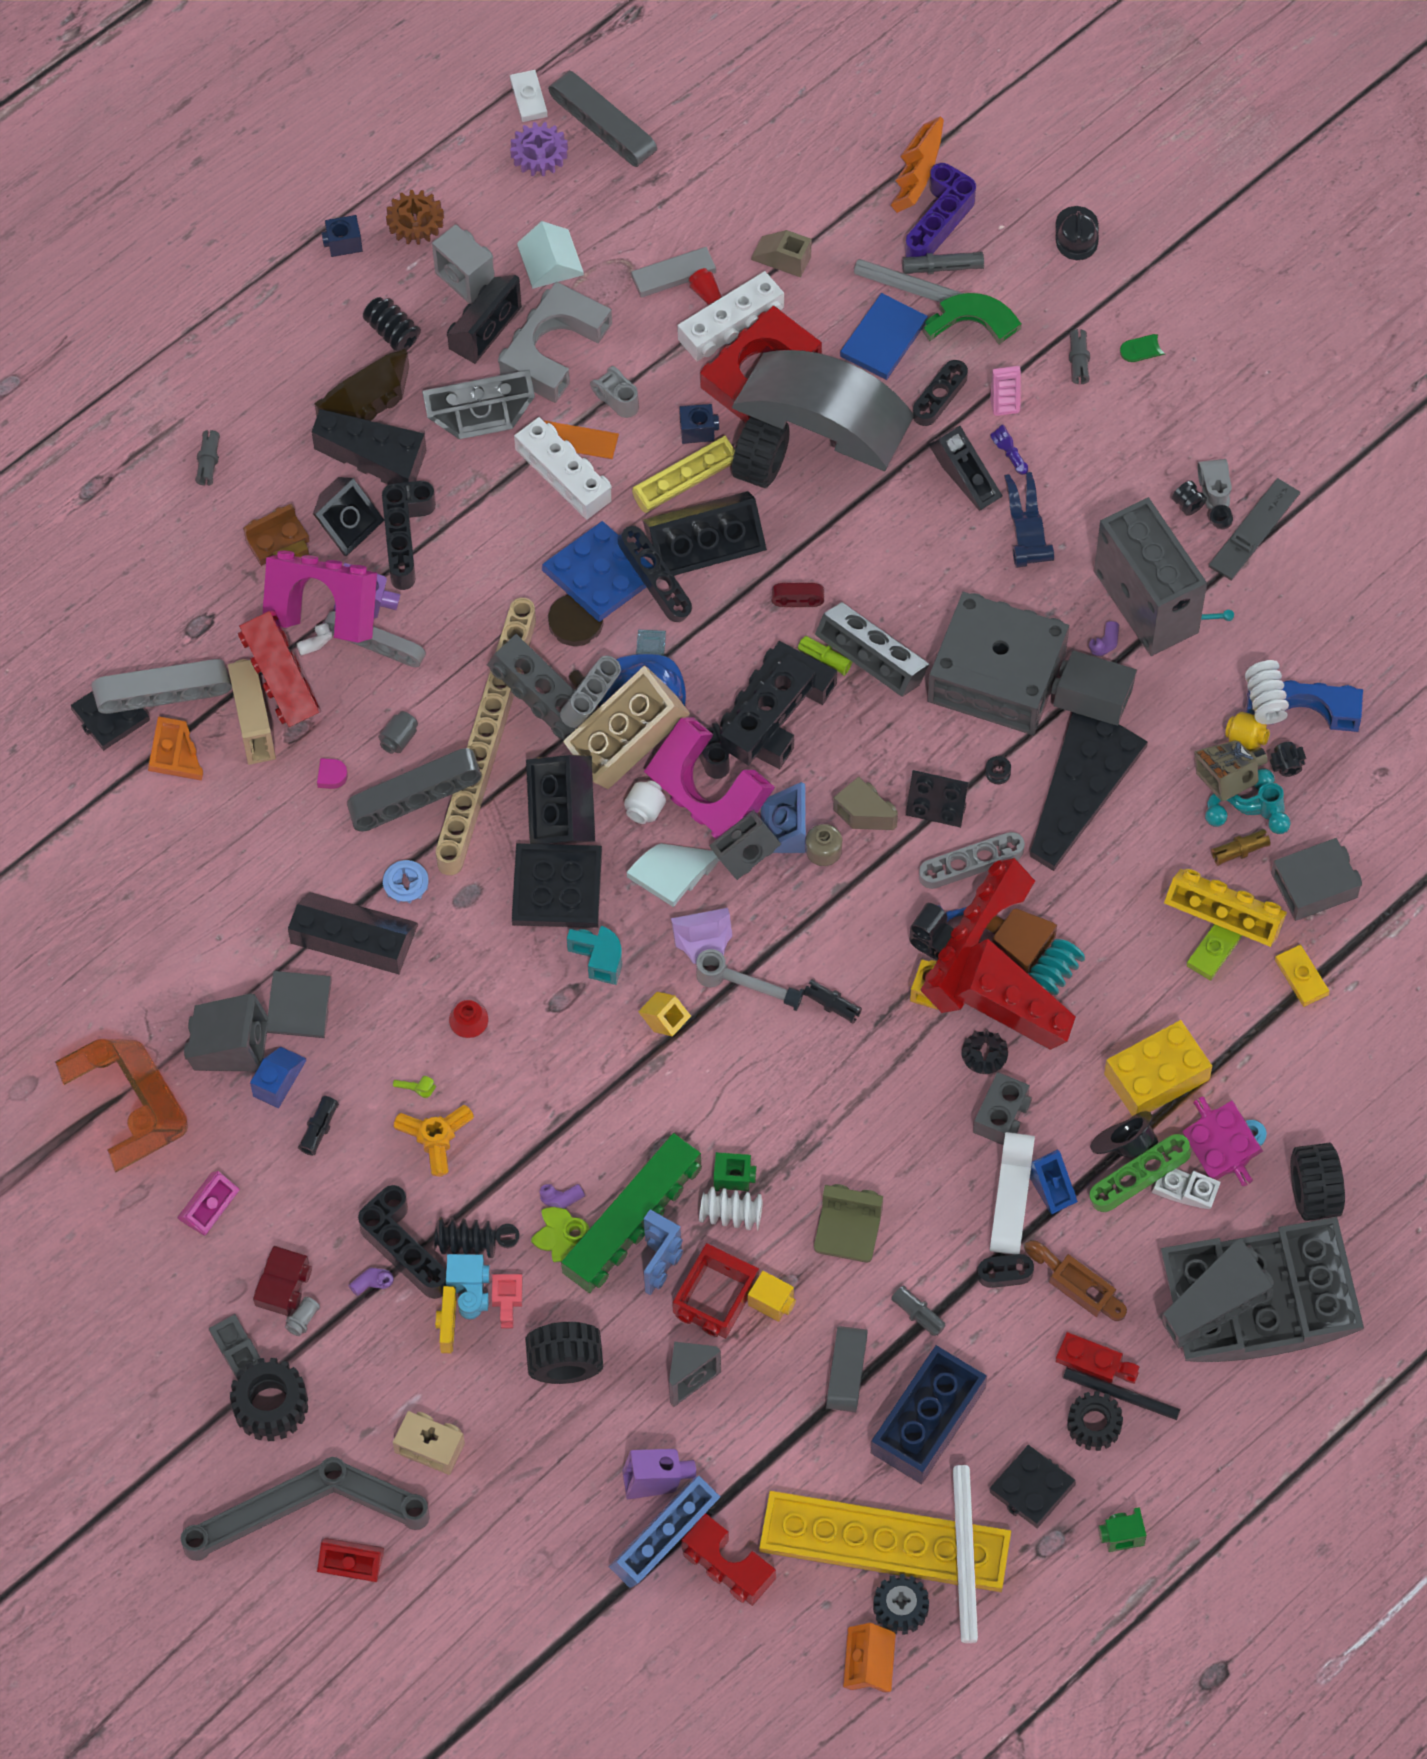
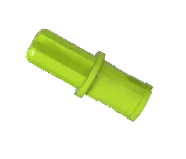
(825, 655)

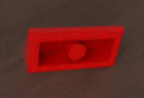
(350, 1559)

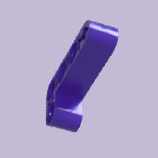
(921, 238)

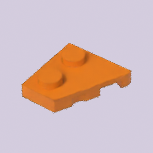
(173, 750)

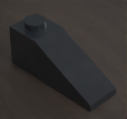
(965, 467)

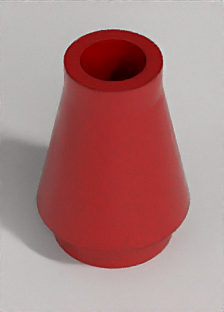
(705, 286)

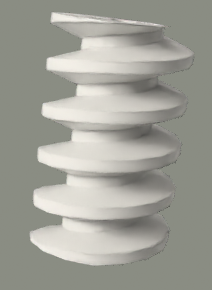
(1267, 692)
(731, 1208)

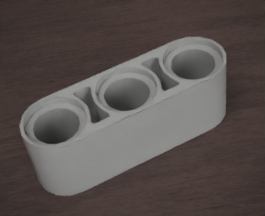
(590, 691)

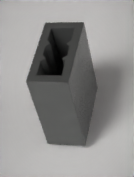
(1093, 687)
(1316, 878)

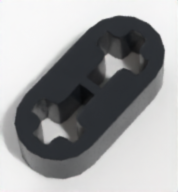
(1005, 1264)

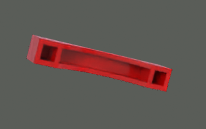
(1004, 886)

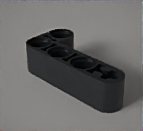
(400, 536)
(930, 931)
(406, 1248)

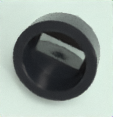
(1221, 517)
(505, 1230)

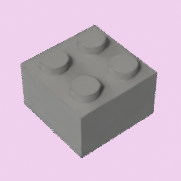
(462, 262)

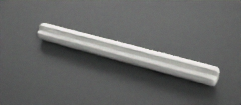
(965, 1554)

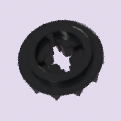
(974, 1058)

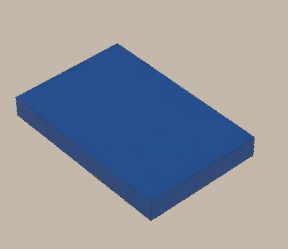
(884, 336)

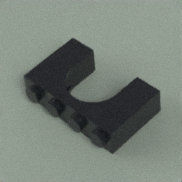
(782, 743)

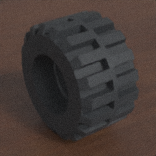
(760, 452)
(1317, 1181)
(564, 1352)
(262, 1377)

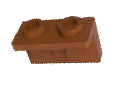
(274, 532)

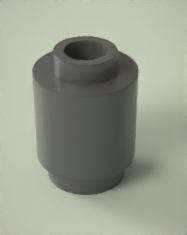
(398, 732)

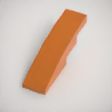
(920, 159)

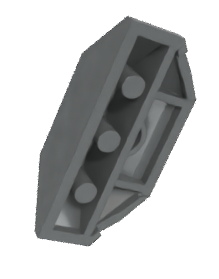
(480, 404)

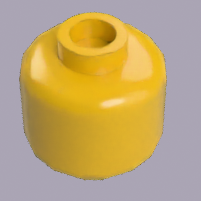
(1247, 731)

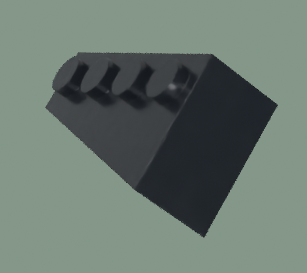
(370, 446)

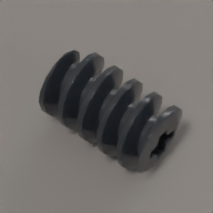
(391, 323)
(465, 1237)

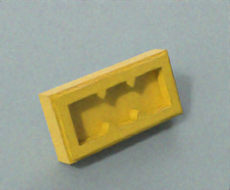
(1302, 975)
(446, 1319)

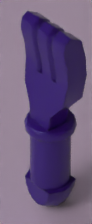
(1005, 442)

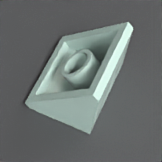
(549, 255)

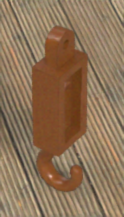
(1075, 1279)

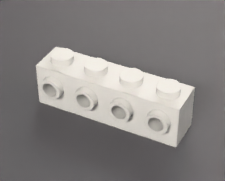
(728, 316)
(563, 467)

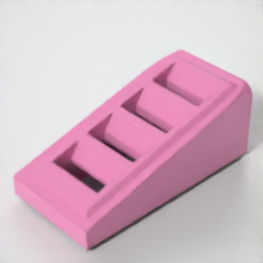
(1006, 393)

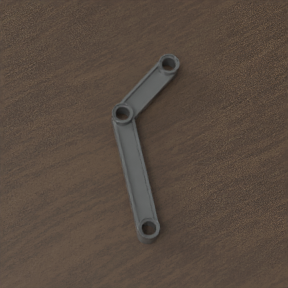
(299, 1493)

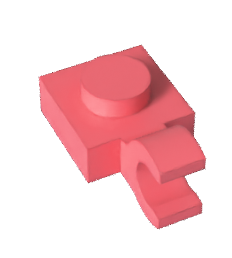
(507, 1294)

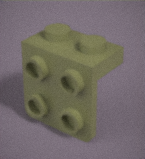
(848, 1223)

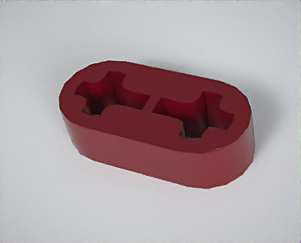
(797, 595)

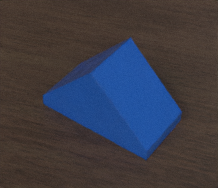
(1052, 1182)

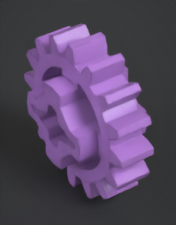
(539, 149)

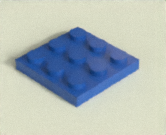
(596, 572)

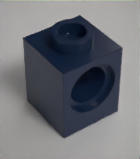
(345, 227)
(698, 433)

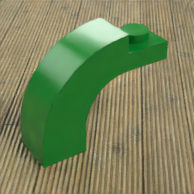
(977, 308)

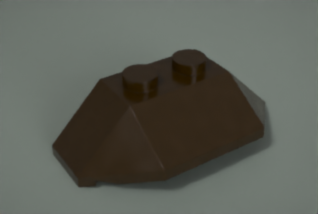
(369, 390)

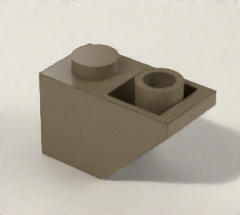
(784, 252)
(864, 808)

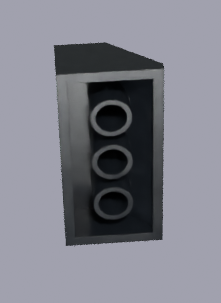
(707, 533)
(351, 932)

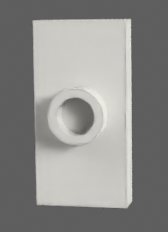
(528, 96)

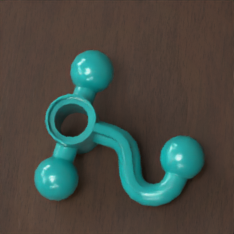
(1267, 803)

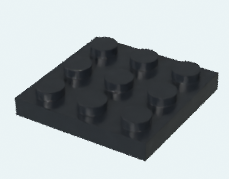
(557, 885)

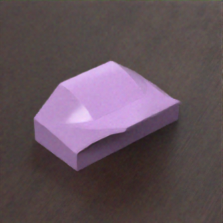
(702, 932)

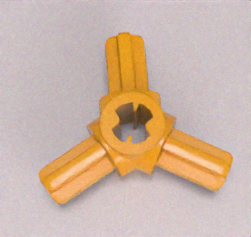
(440, 1143)

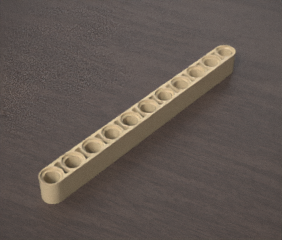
(483, 747)

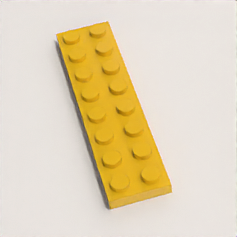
(879, 1540)

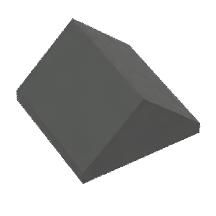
(691, 1369)

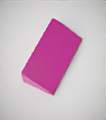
(208, 1203)

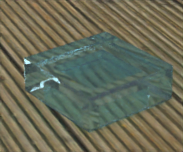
(651, 642)

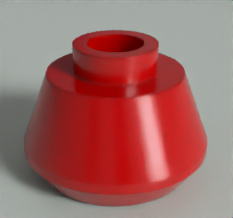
(468, 1019)

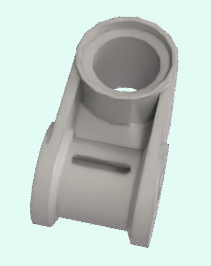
(614, 389)
(1215, 482)

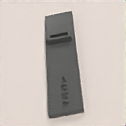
(1254, 529)

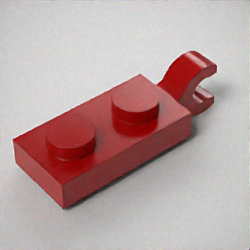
(1095, 1360)

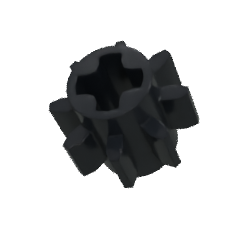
(1288, 759)

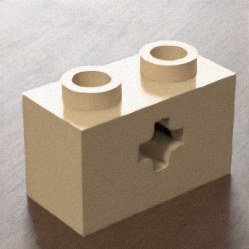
(437, 1454)

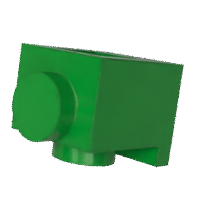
(729, 1164)
(1123, 1531)

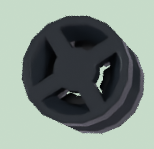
(1189, 498)

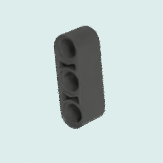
(847, 1369)

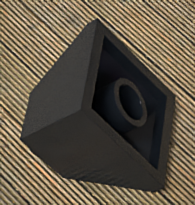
(346, 514)

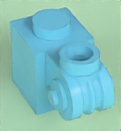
(468, 1277)

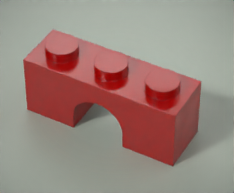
(744, 1578)

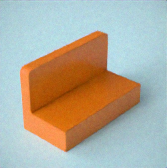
(869, 1657)

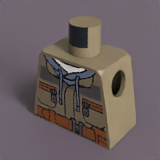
(1229, 768)

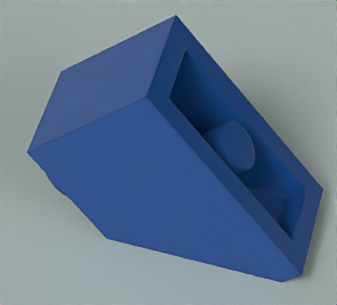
(276, 1076)

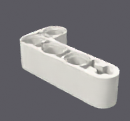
(1012, 1193)

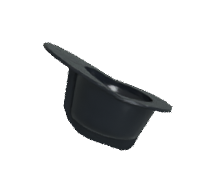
(1077, 233)
(1127, 1138)

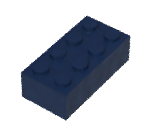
(928, 1414)

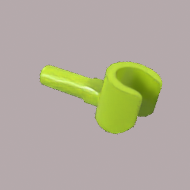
(423, 1088)

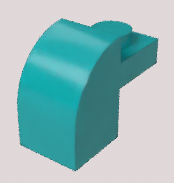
(603, 949)

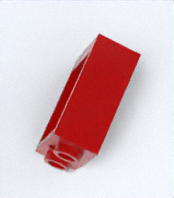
(726, 1265)

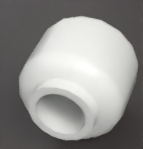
(644, 802)

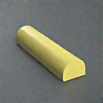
(684, 475)

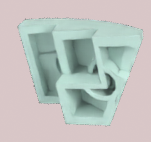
(671, 870)

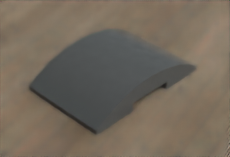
(828, 400)
(1309, 1300)

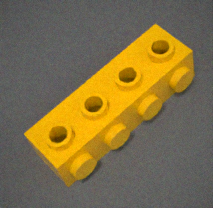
(1225, 907)

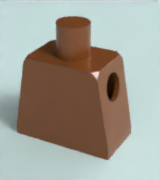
(1022, 937)

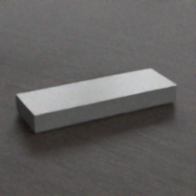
(671, 272)

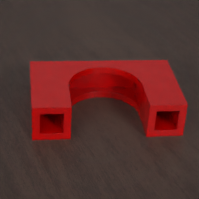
(773, 329)

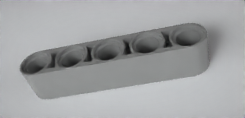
(161, 686)

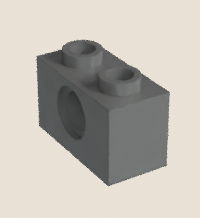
(745, 845)

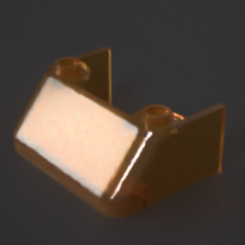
(153, 1124)

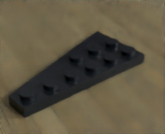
(1086, 774)

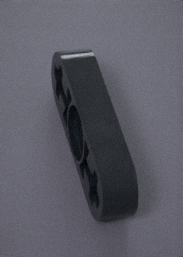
(940, 381)

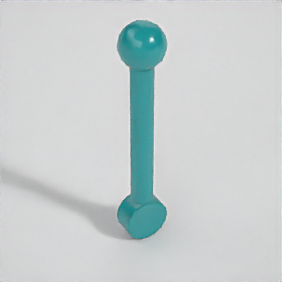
(1228, 615)

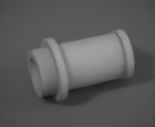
(302, 1316)

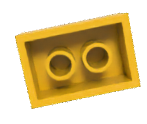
(1158, 1069)

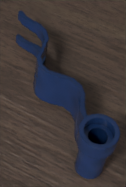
(1028, 526)

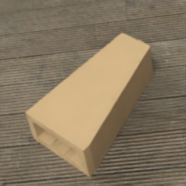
(251, 712)

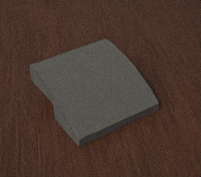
(299, 1004)

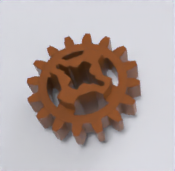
(428, 215)

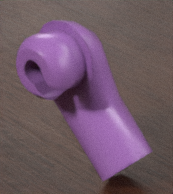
(1108, 642)
(559, 1199)
(371, 1278)

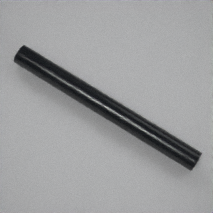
(1121, 1393)

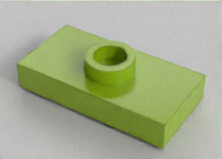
(1213, 951)

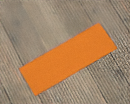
(588, 440)

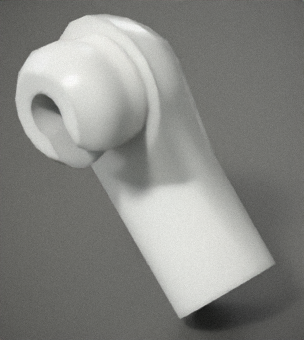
(317, 642)

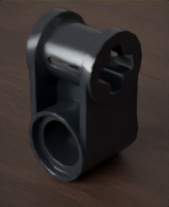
(714, 751)

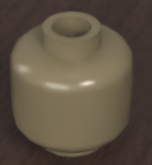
(823, 845)

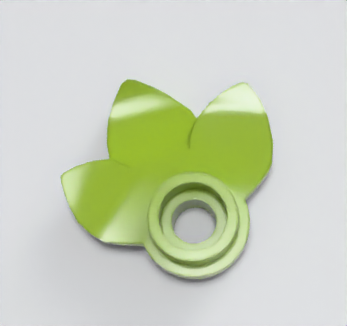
(556, 1234)

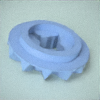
(414, 872)

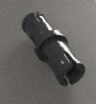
(832, 1001)
(318, 1125)

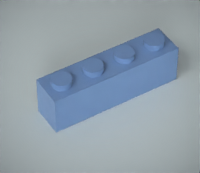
(664, 1532)

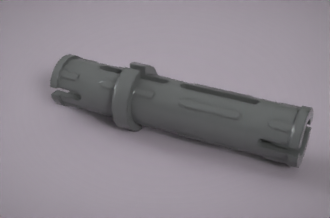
(937, 263)

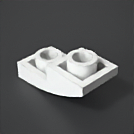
(1187, 1189)

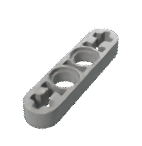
(388, 645)
(969, 856)

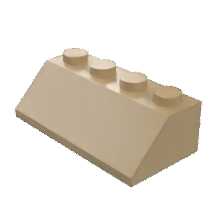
(627, 726)

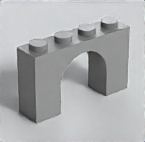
(558, 310)

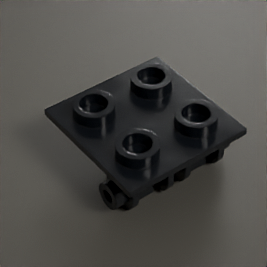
(937, 798)

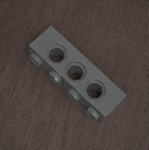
(871, 649)
(536, 674)

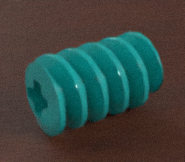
(1056, 965)

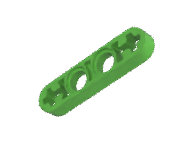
(1143, 1176)

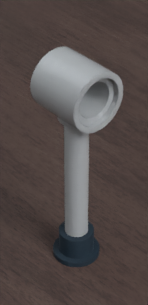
(712, 979)

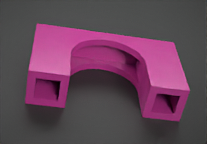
(351, 587)
(673, 771)

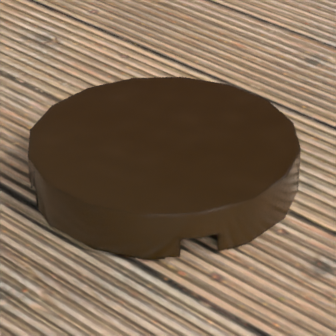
(572, 622)

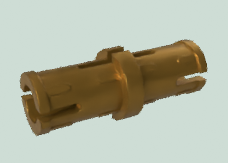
(1240, 847)

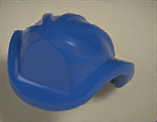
(660, 665)

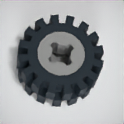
(900, 1615)

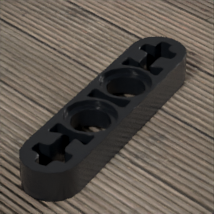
(650, 576)

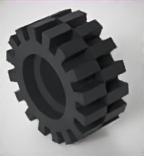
(1095, 1438)

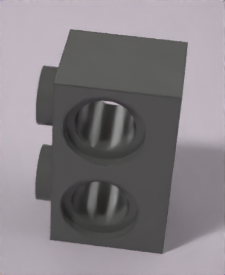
(997, 1107)

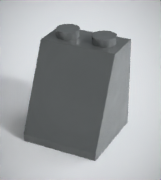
(227, 1035)

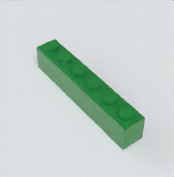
(623, 1221)

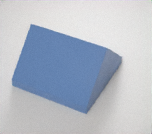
(786, 818)

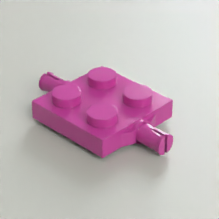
(1222, 1141)

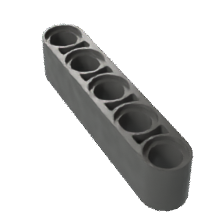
(602, 118)
(414, 789)

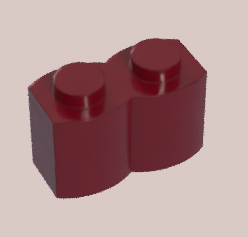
(282, 1280)

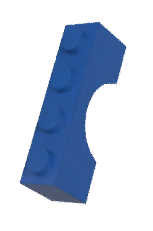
(1337, 705)

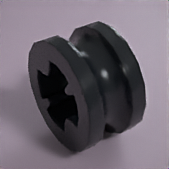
(996, 778)

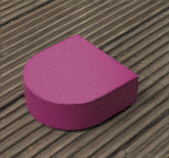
(331, 773)

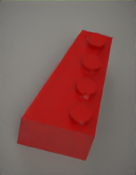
(1012, 997)

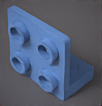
(666, 1240)

